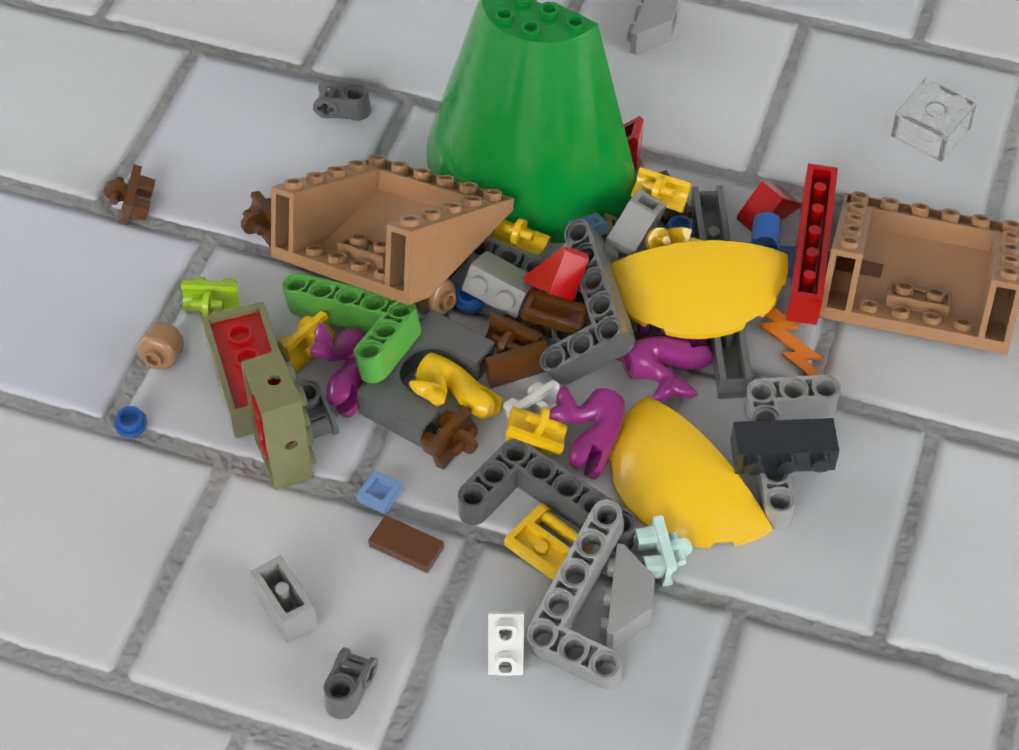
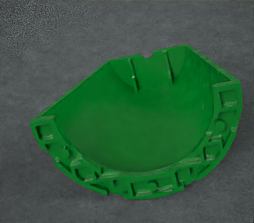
(534, 116)

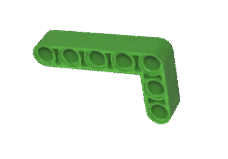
(388, 323)

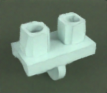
(668, 550)

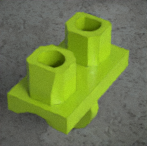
(209, 296)

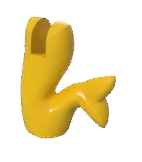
(439, 374)

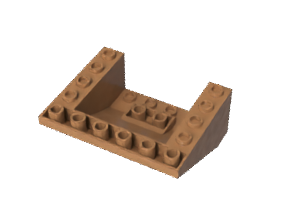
(383, 225)
(940, 277)

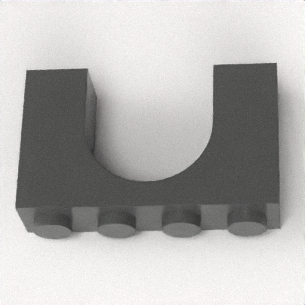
(400, 409)

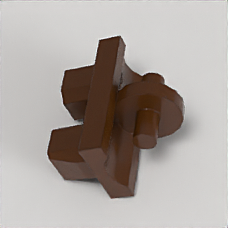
(119, 191)
(258, 217)
(509, 334)
(455, 437)

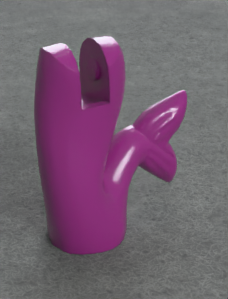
(649, 353)
(346, 381)
(597, 442)

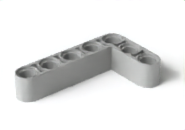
(780, 400)
(575, 597)

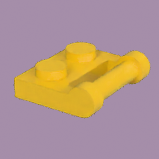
(538, 545)

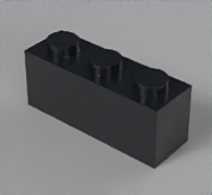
(784, 446)

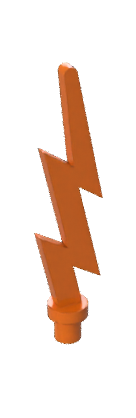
(800, 351)

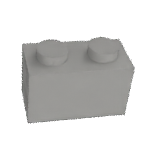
(498, 284)
(284, 599)

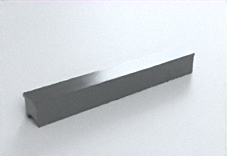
(730, 351)

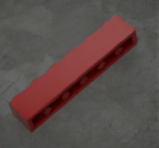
(812, 244)

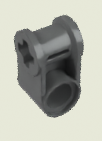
(345, 100)
(319, 412)
(349, 677)

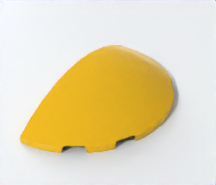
(701, 286)
(676, 472)

